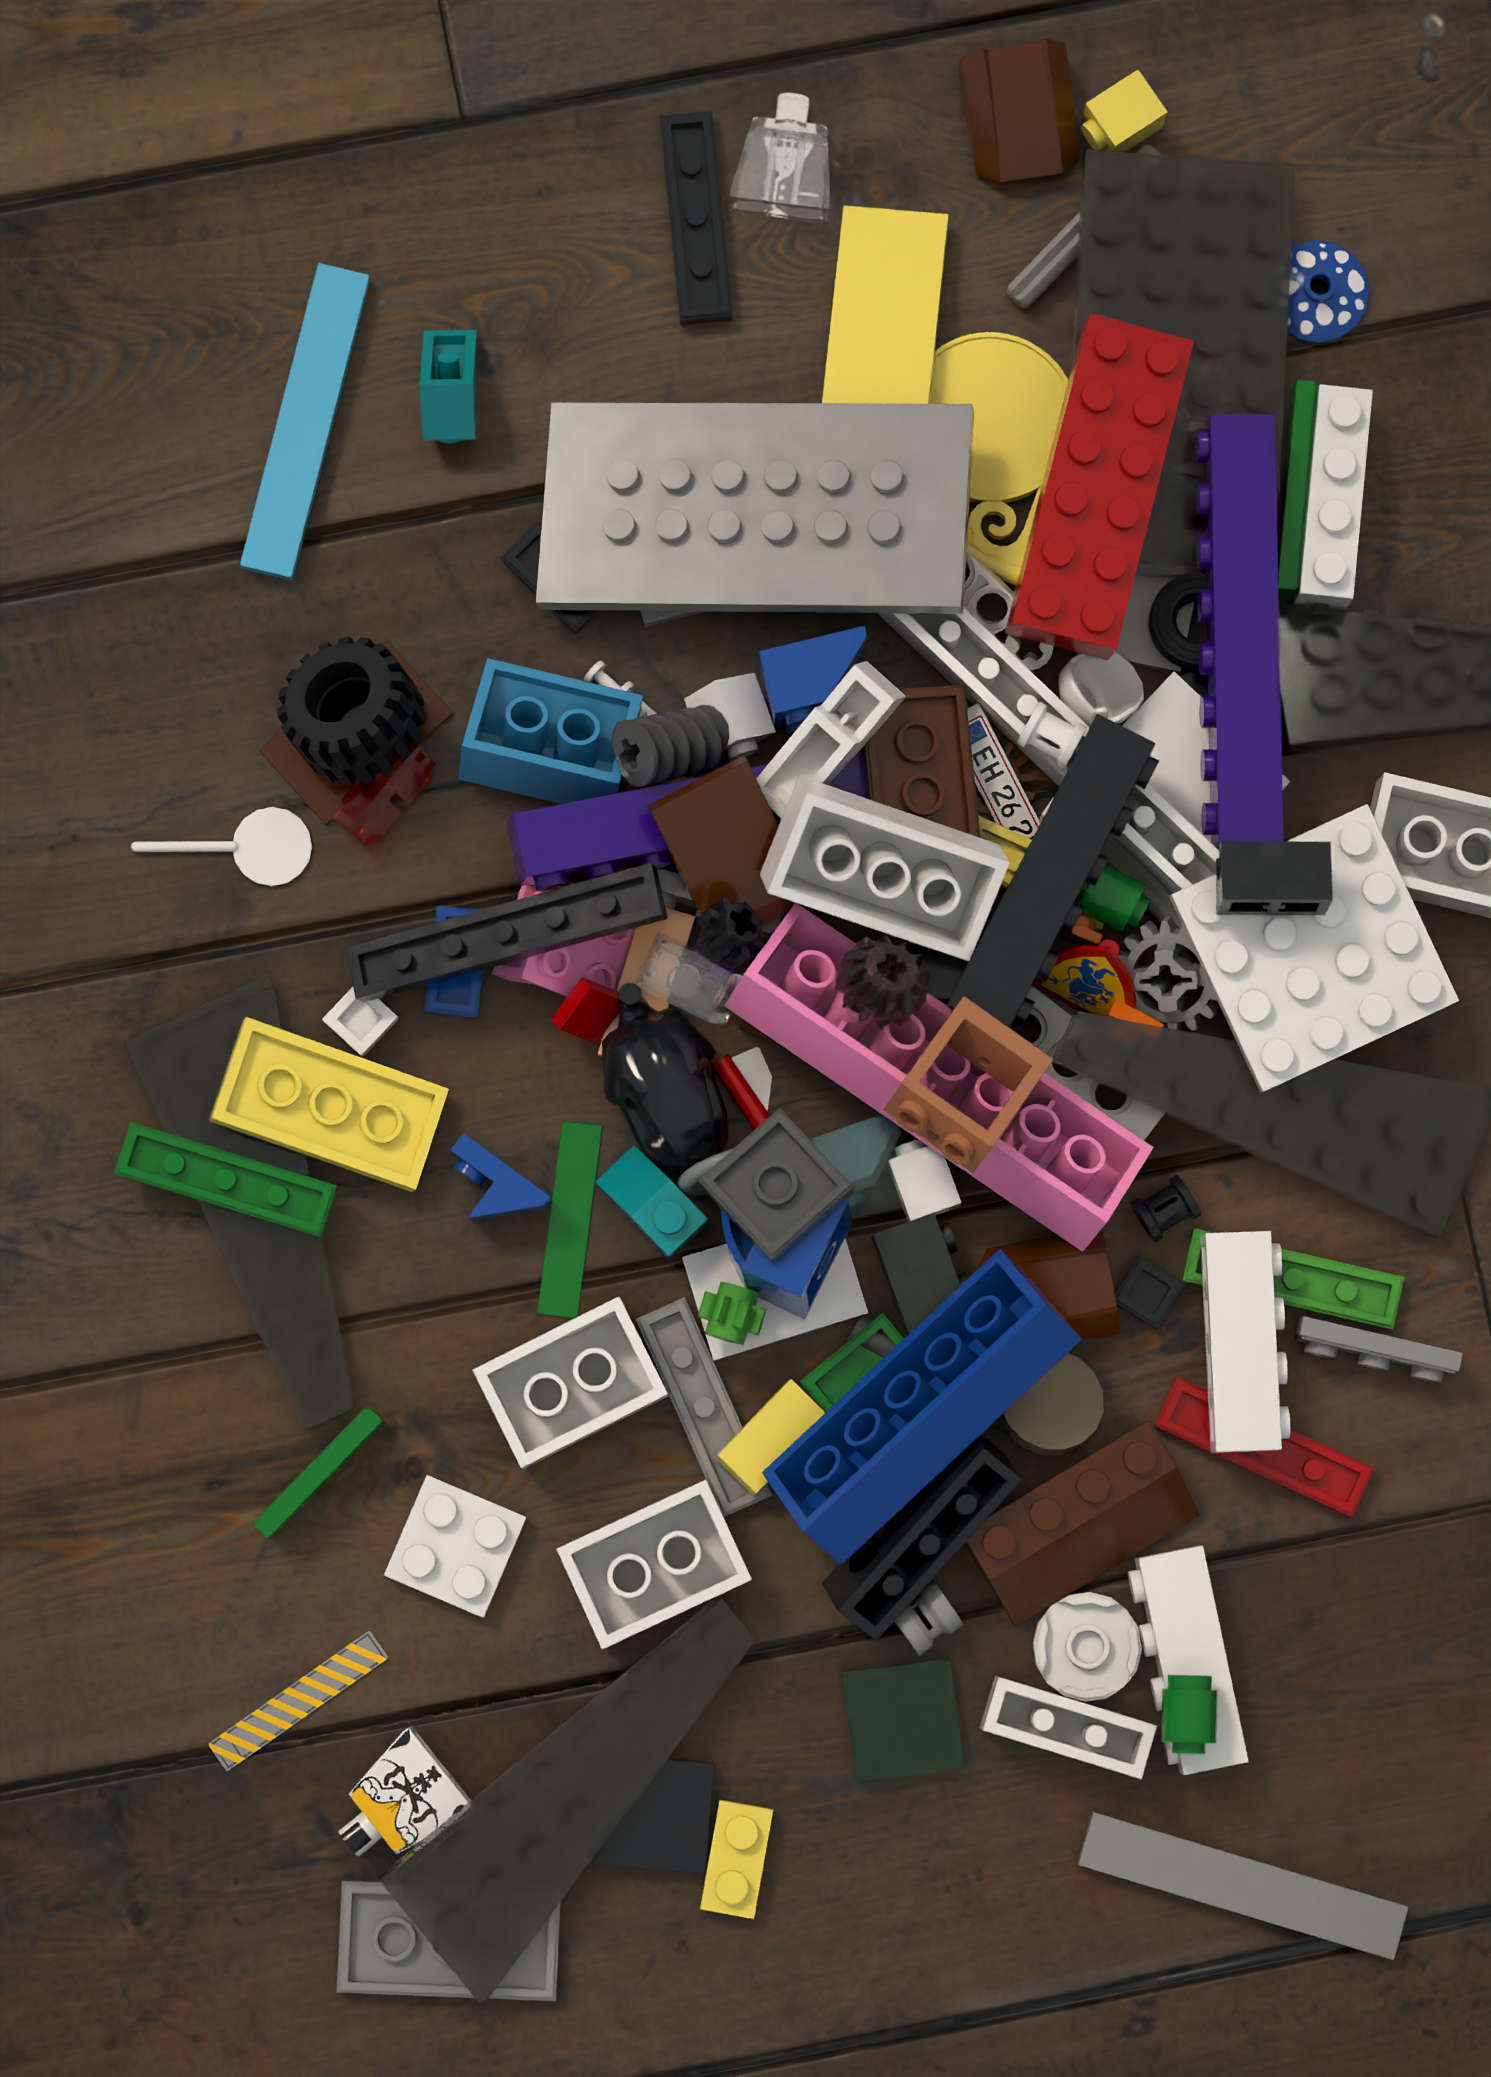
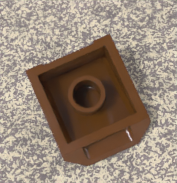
(1020, 110)
(1071, 1279)

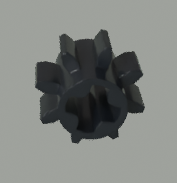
(729, 932)

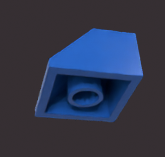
(806, 673)

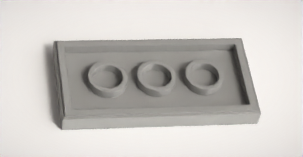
(389, 1954)

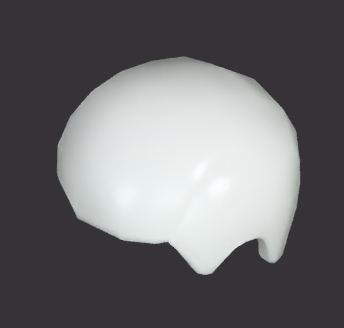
(1100, 687)

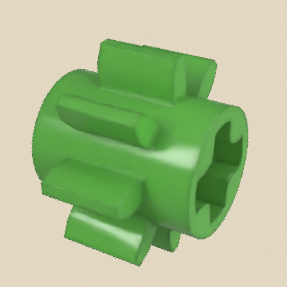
(731, 1313)

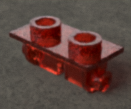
(367, 806)

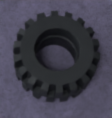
(331, 685)

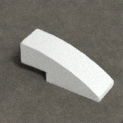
(831, 734)

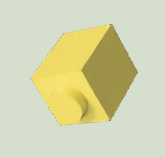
(1123, 115)

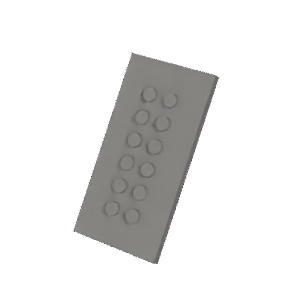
(756, 507)

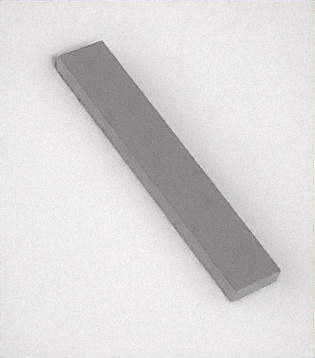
(1242, 1885)

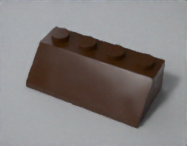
(1081, 1523)

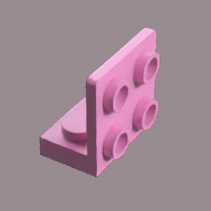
(561, 969)

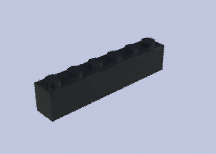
(1055, 870)

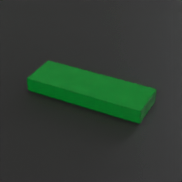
(319, 1472)

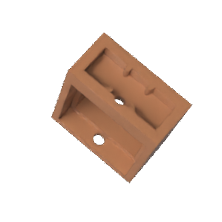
(993, 1050)

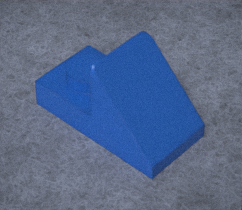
(510, 1190)

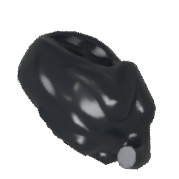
(664, 1083)

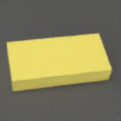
(768, 1435)

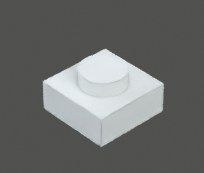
(360, 1023)

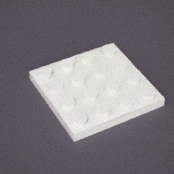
(1320, 983)

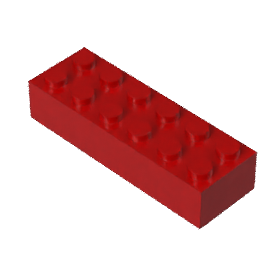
(1099, 487)

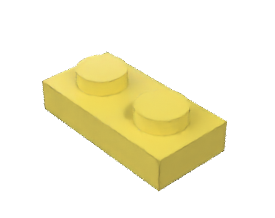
(736, 1859)

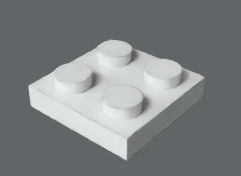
(455, 1546)

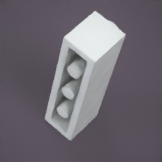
(1334, 497)
(1242, 1342)
(1187, 1641)

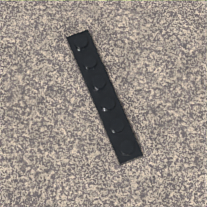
(506, 932)

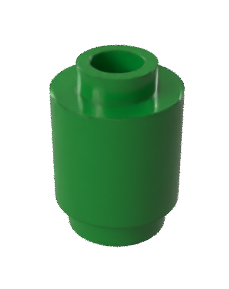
(1114, 899)
(1189, 1713)

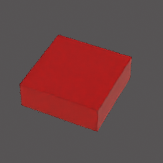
(587, 1010)

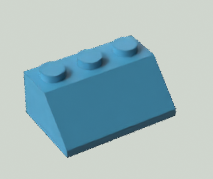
(544, 734)

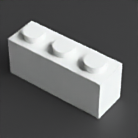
(1068, 1727)

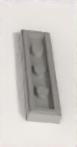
(697, 1397)

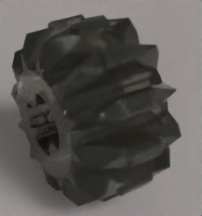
(882, 981)

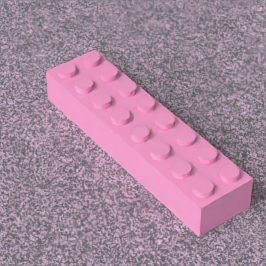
(1053, 1159)

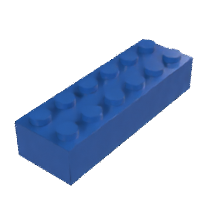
(920, 1407)

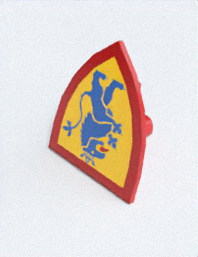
(1090, 978)

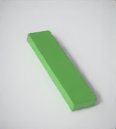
(1322, 1286)

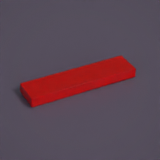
(1300, 1465)

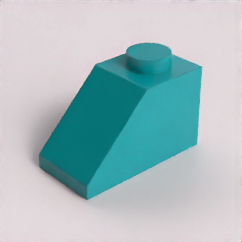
(449, 385)
(652, 1202)

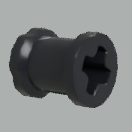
(1165, 1208)

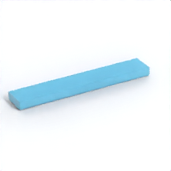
(305, 422)

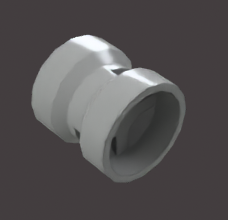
(936, 1611)

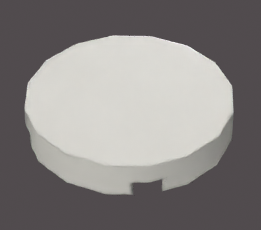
(1087, 1646)

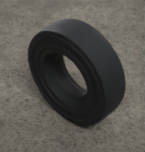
(1163, 620)

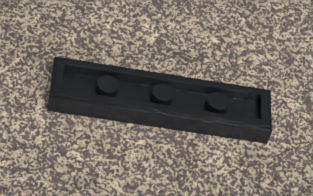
(696, 218)

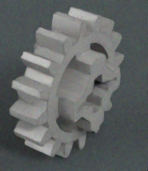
(1149, 978)

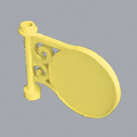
(1016, 412)

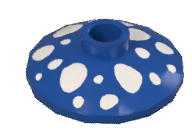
(1335, 313)

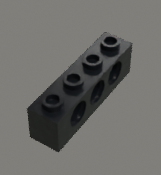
(921, 1538)

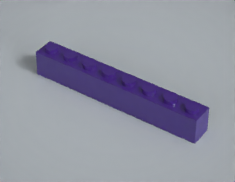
(1241, 628)
(609, 832)

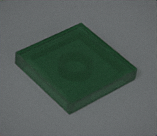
(903, 1720)

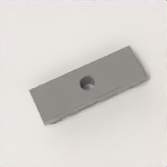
(1376, 1349)

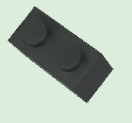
(918, 1267)

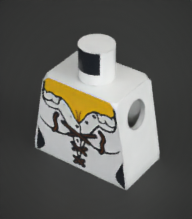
(402, 1797)

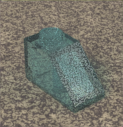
(860, 1152)

